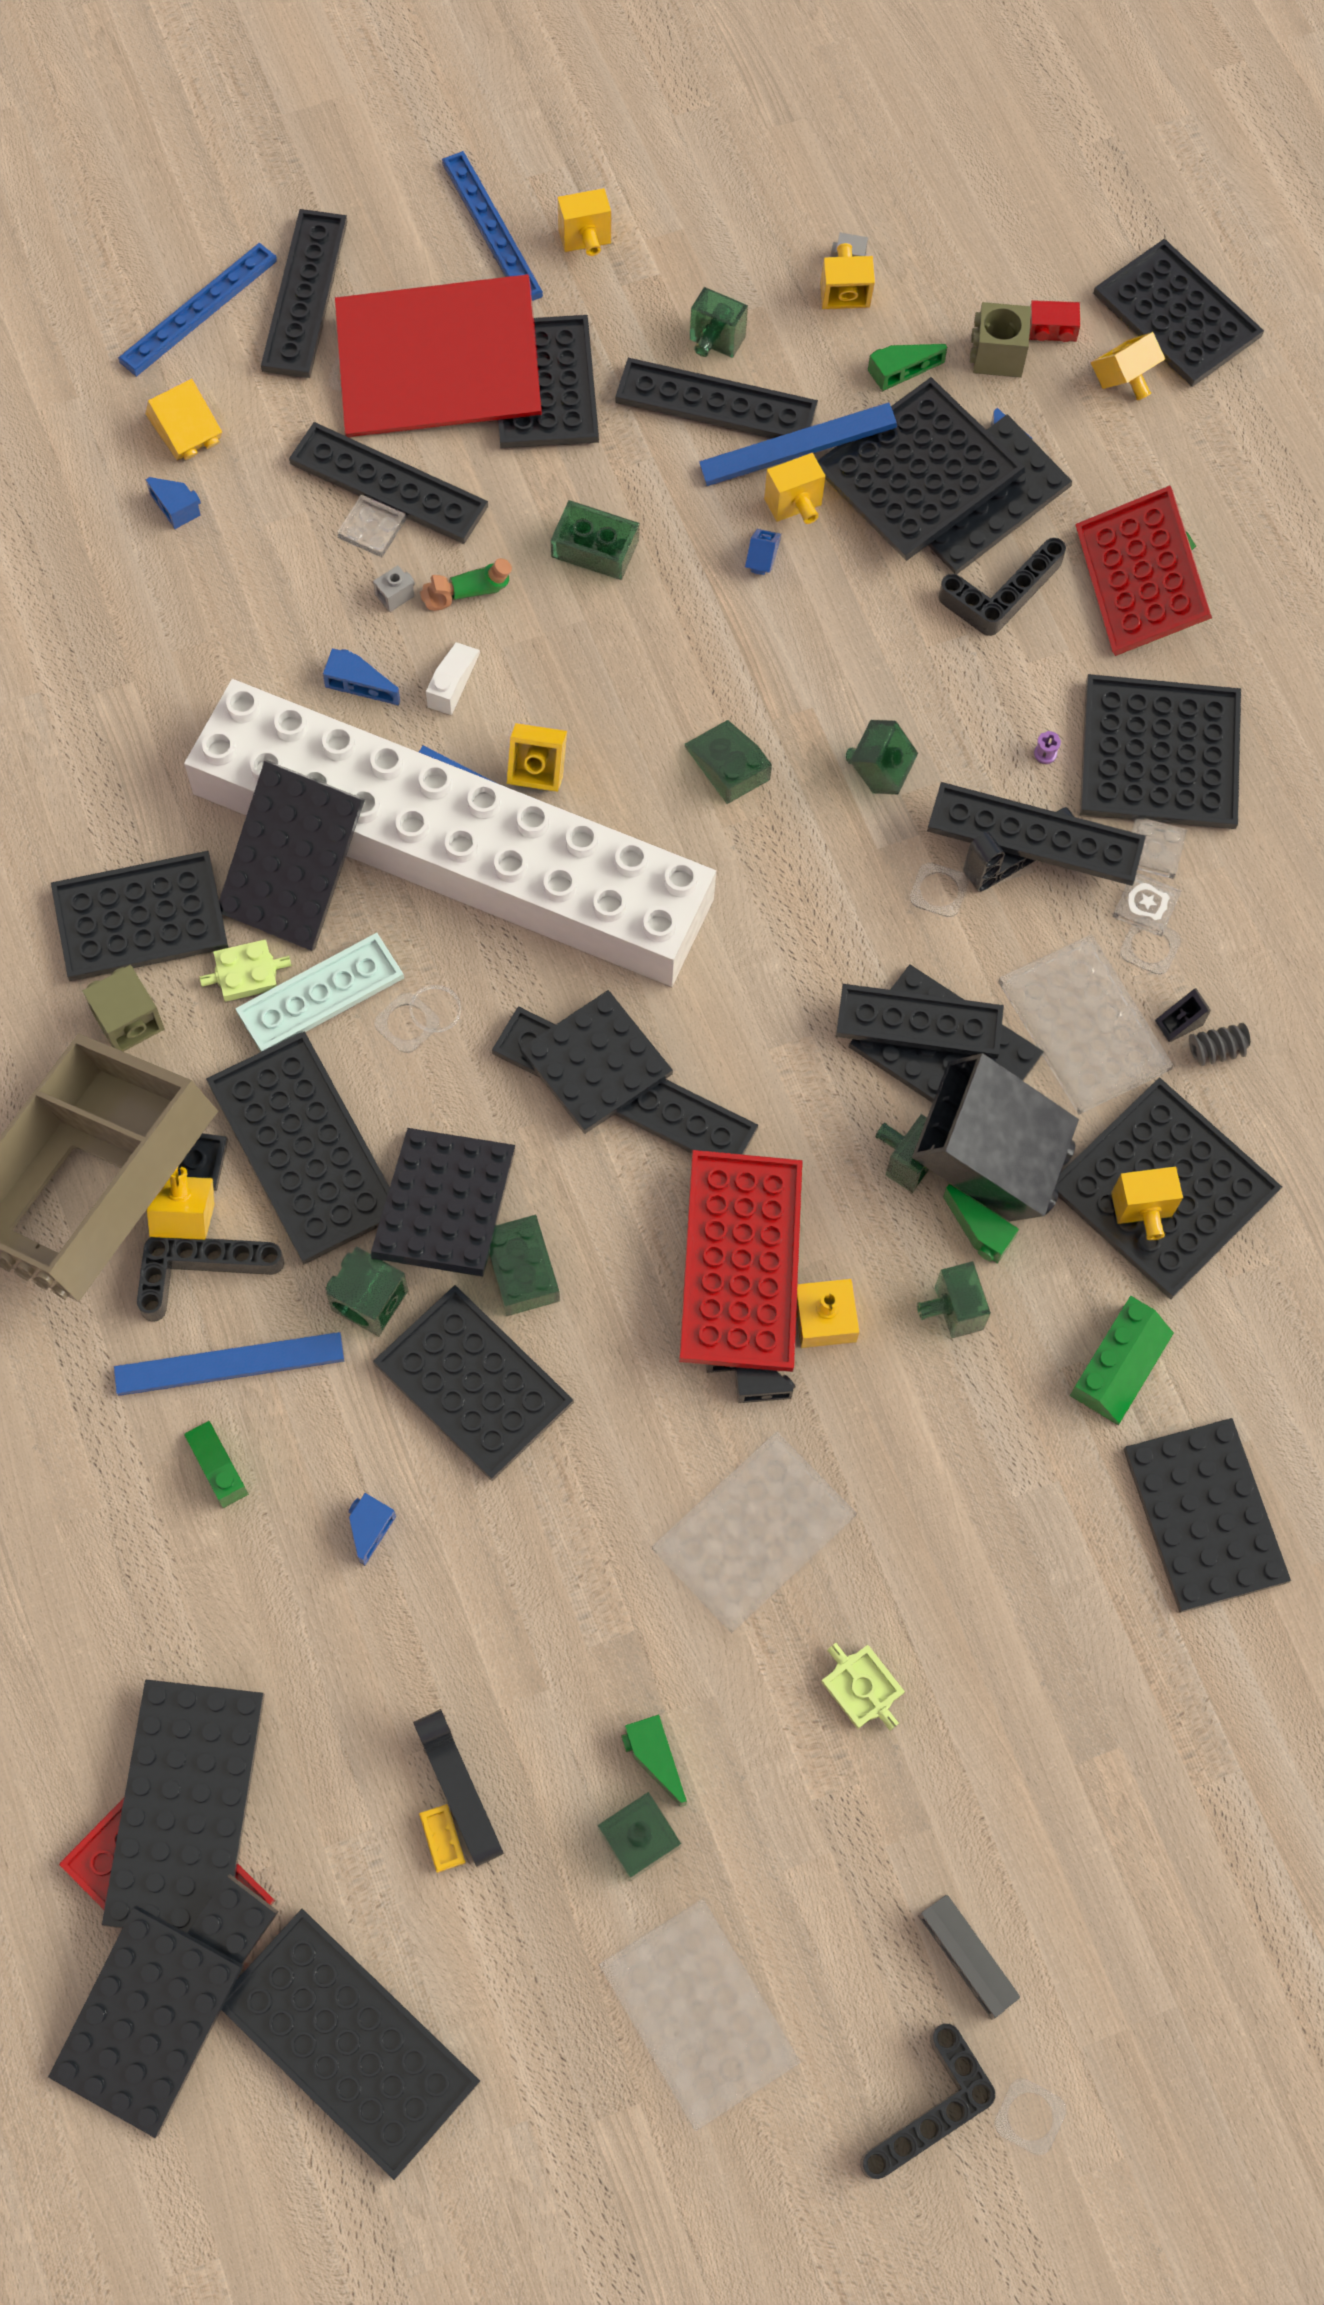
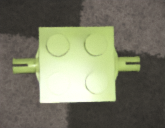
(245, 970)
(862, 1686)

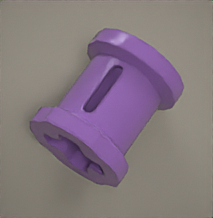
(1049, 748)

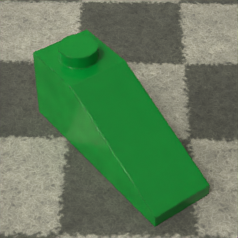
(903, 362)
(985, 1229)
(216, 1464)
(652, 1752)

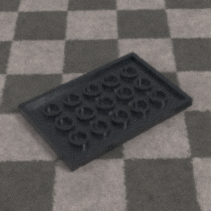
(1183, 309)
(565, 388)
(1008, 508)
(290, 855)
(139, 915)
(924, 1068)
(444, 1202)
(473, 1382)
(1206, 1515)
(145, 2021)

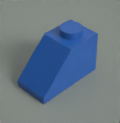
(174, 500)
(762, 551)
(369, 1524)

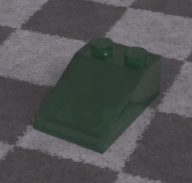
(730, 760)

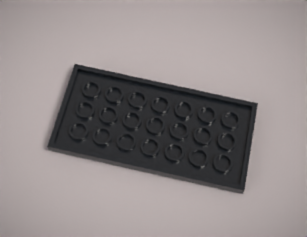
(302, 1146)
(183, 1801)
(348, 2043)

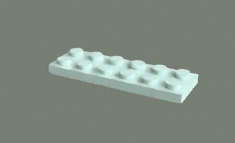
(320, 992)

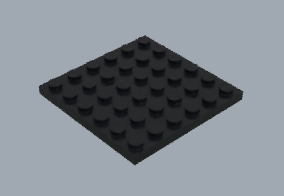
(922, 473)
(1161, 751)
(1216, 1178)

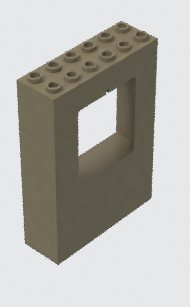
(112, 1110)

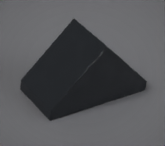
(1184, 1016)

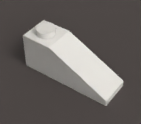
(451, 678)

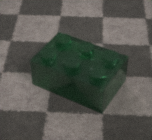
(595, 540)
(522, 1266)

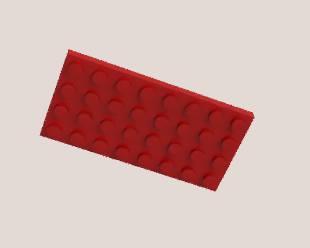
(741, 1261)

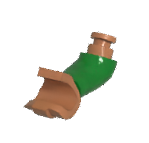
(477, 582)

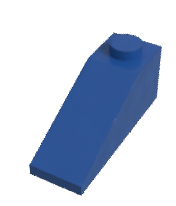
(355, 676)

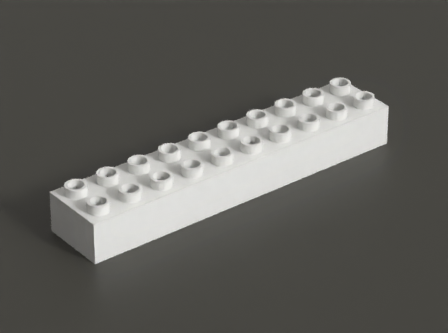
(467, 834)

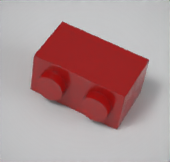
(1054, 321)

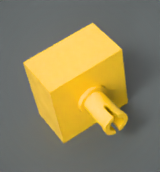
(584, 221)
(847, 280)
(1128, 363)
(795, 489)
(536, 757)
(1147, 1198)
(182, 1208)
(826, 1313)

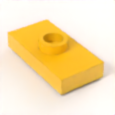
(442, 1838)

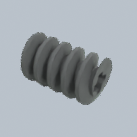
(1219, 1043)

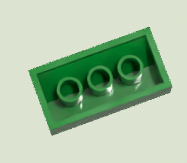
(1123, 1361)

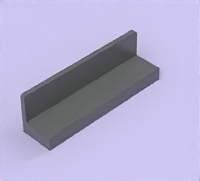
(969, 1957)

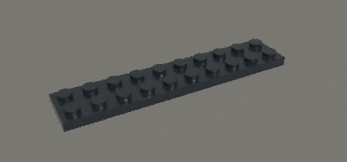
(663, 1111)

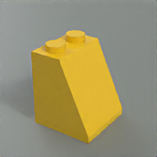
(183, 420)

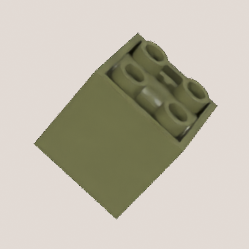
(1000, 339)
(123, 1009)

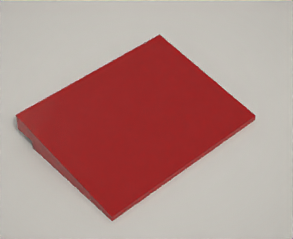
(438, 356)

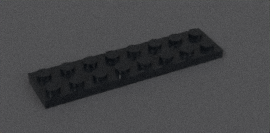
(304, 293)
(713, 400)
(389, 482)
(1038, 833)

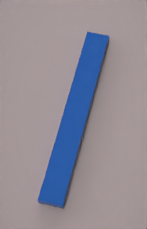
(488, 219)
(197, 309)
(798, 444)
(228, 1364)

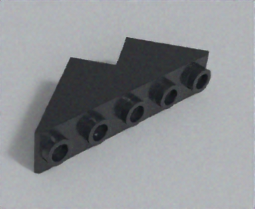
(758, 1384)

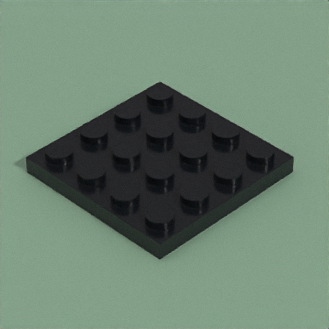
(596, 1061)

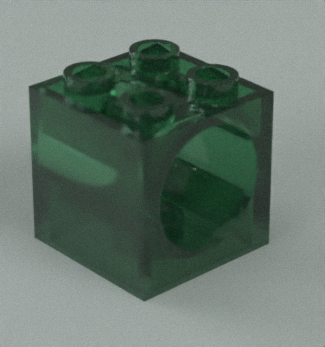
(366, 1291)

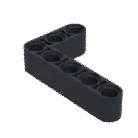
(1010, 592)
(989, 864)
(198, 1261)
(458, 1787)
(937, 2114)

